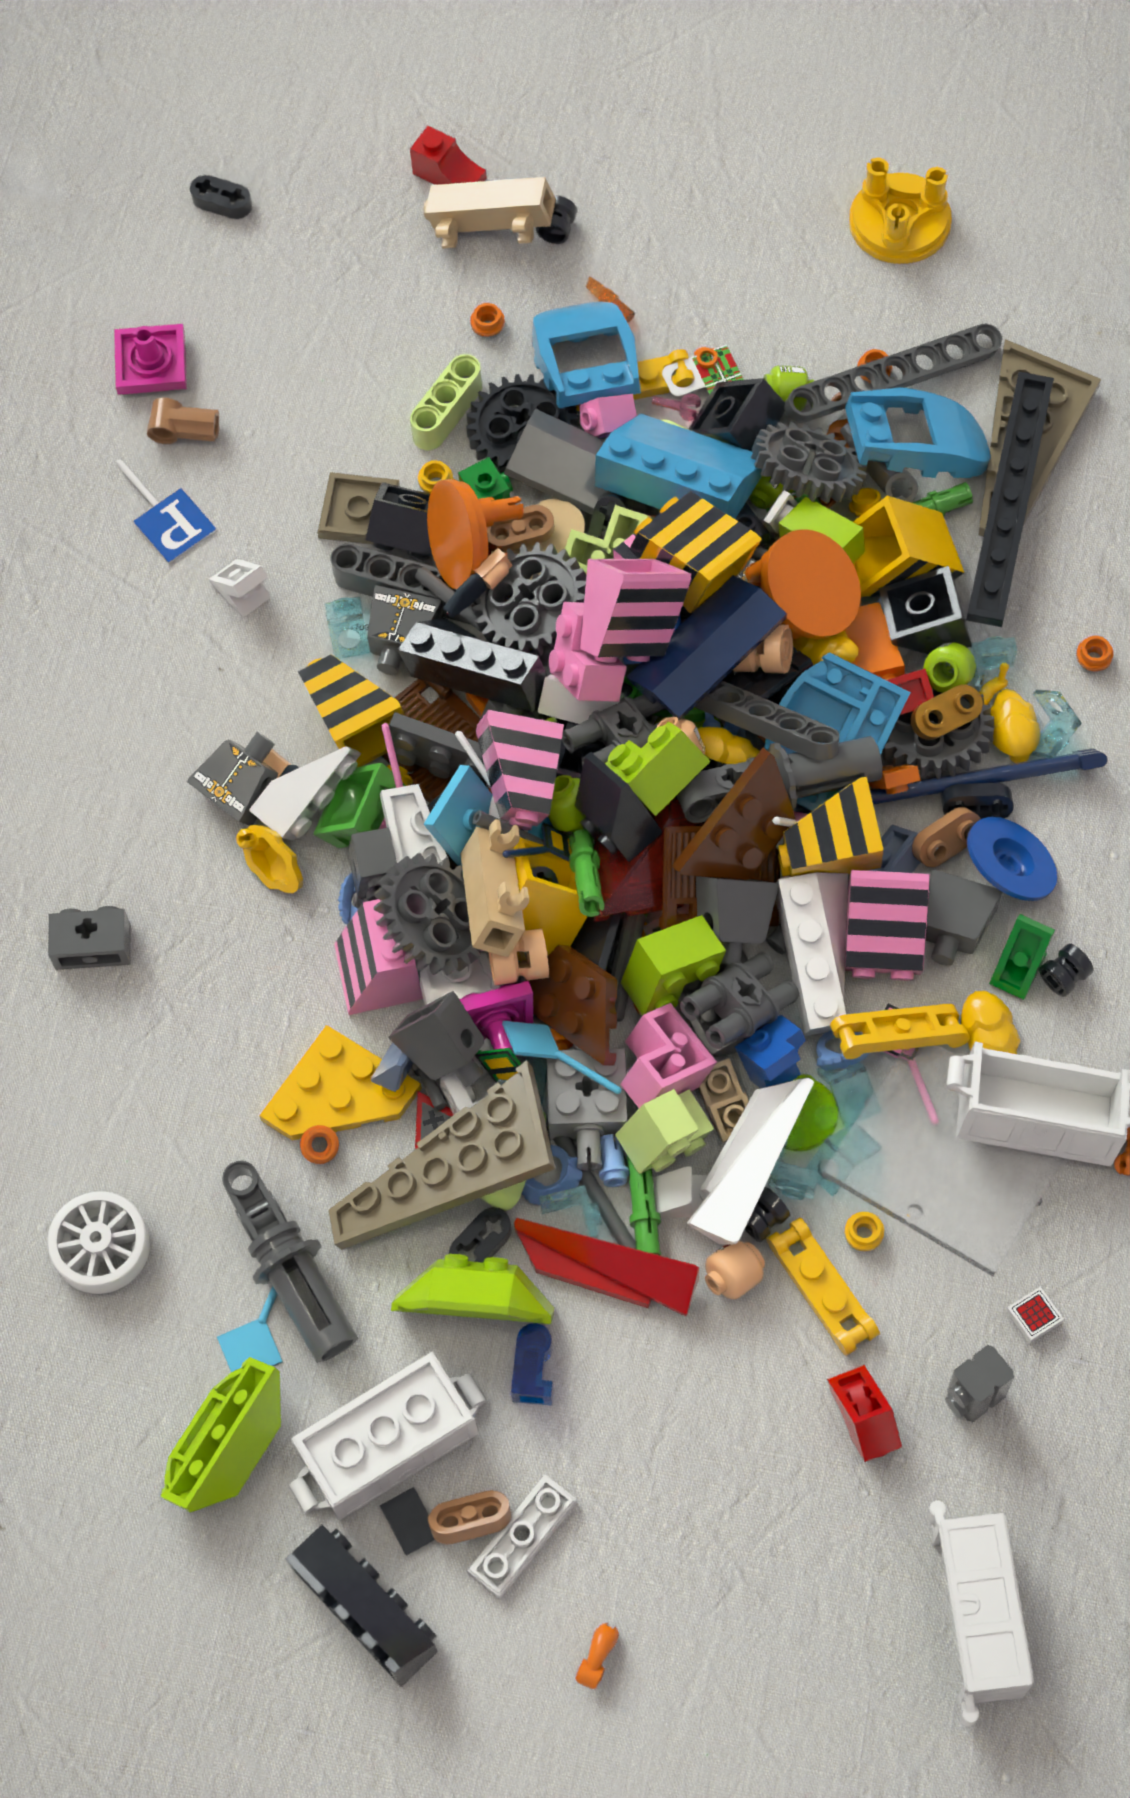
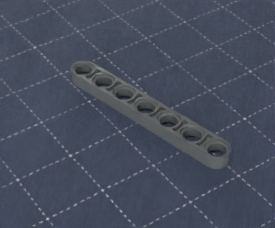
(905, 361)
(769, 720)

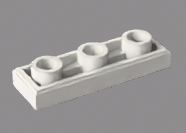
(508, 1557)

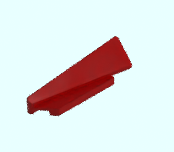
(608, 1267)

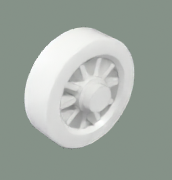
(98, 1241)

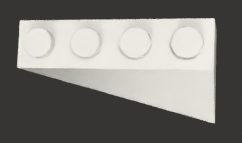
(814, 934)

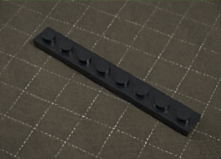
(1010, 500)

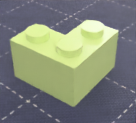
(620, 527)
(664, 1130)

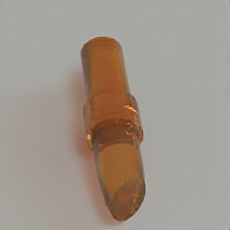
(607, 295)

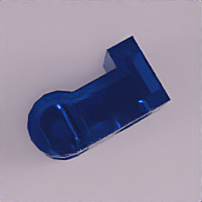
(531, 1354)

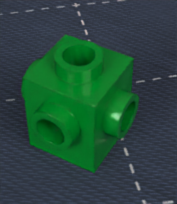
(486, 480)

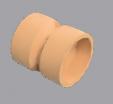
(772, 654)
(508, 969)

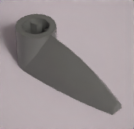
(879, 473)

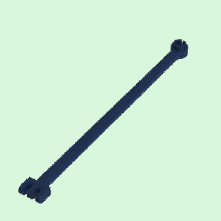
(1079, 759)

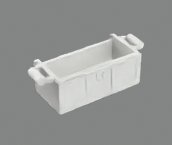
(1040, 1105)
(385, 1436)
(983, 1608)

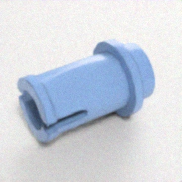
(613, 1170)

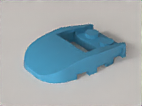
(577, 324)
(955, 433)

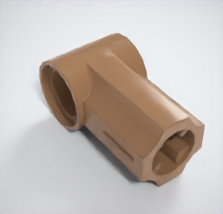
(173, 421)

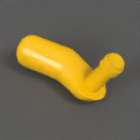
(995, 685)

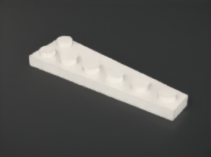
(405, 815)

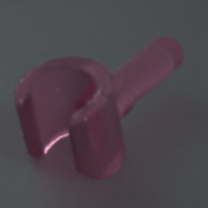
(687, 400)

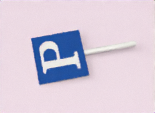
(172, 524)

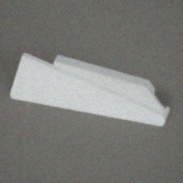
(748, 1160)

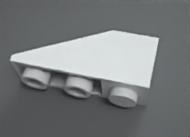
(296, 796)

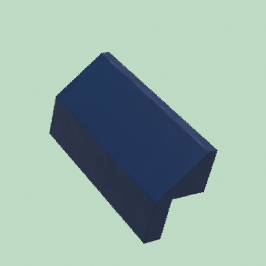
(708, 646)

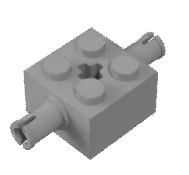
(582, 1116)

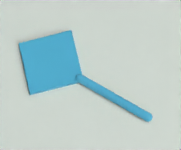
(538, 1041)
(251, 1340)

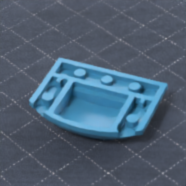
(846, 700)

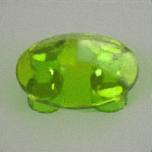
(816, 1119)

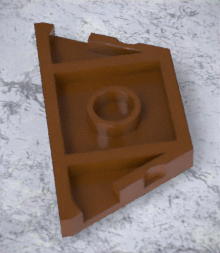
(742, 825)
(578, 1002)

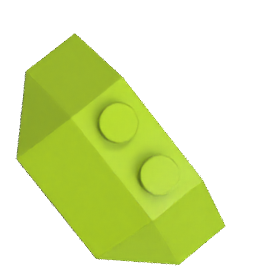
(475, 1291)
(225, 1438)

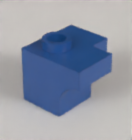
(772, 1053)

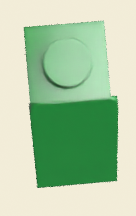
(1022, 956)

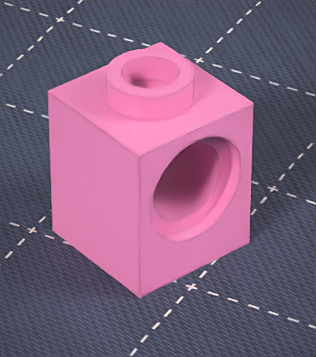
(606, 414)

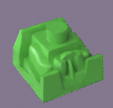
(355, 805)

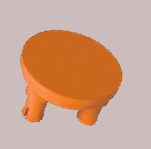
(460, 526)
(810, 582)

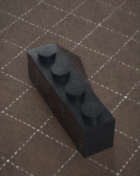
(461, 661)
(362, 1605)

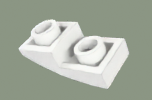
(777, 512)
(561, 704)

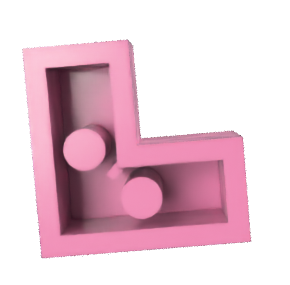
(577, 668)
(667, 1057)

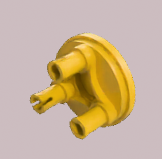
(901, 214)

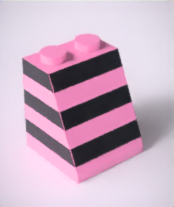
(631, 608)
(520, 765)
(886, 924)
(369, 969)

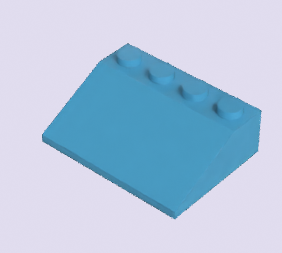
(661, 461)

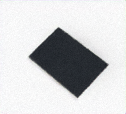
(408, 1520)

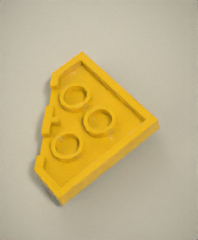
(335, 1090)

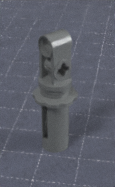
(799, 773)
(281, 1251)

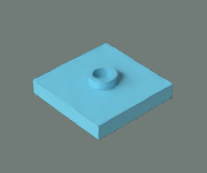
(454, 812)

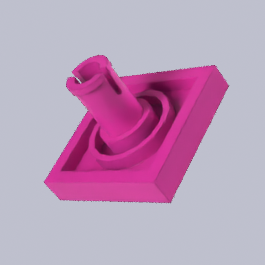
(150, 359)
(491, 1008)

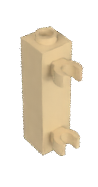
(489, 206)
(493, 890)

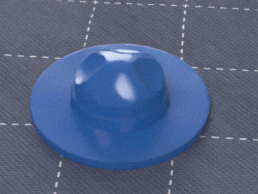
(1012, 859)

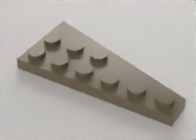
(1067, 404)
(463, 1159)

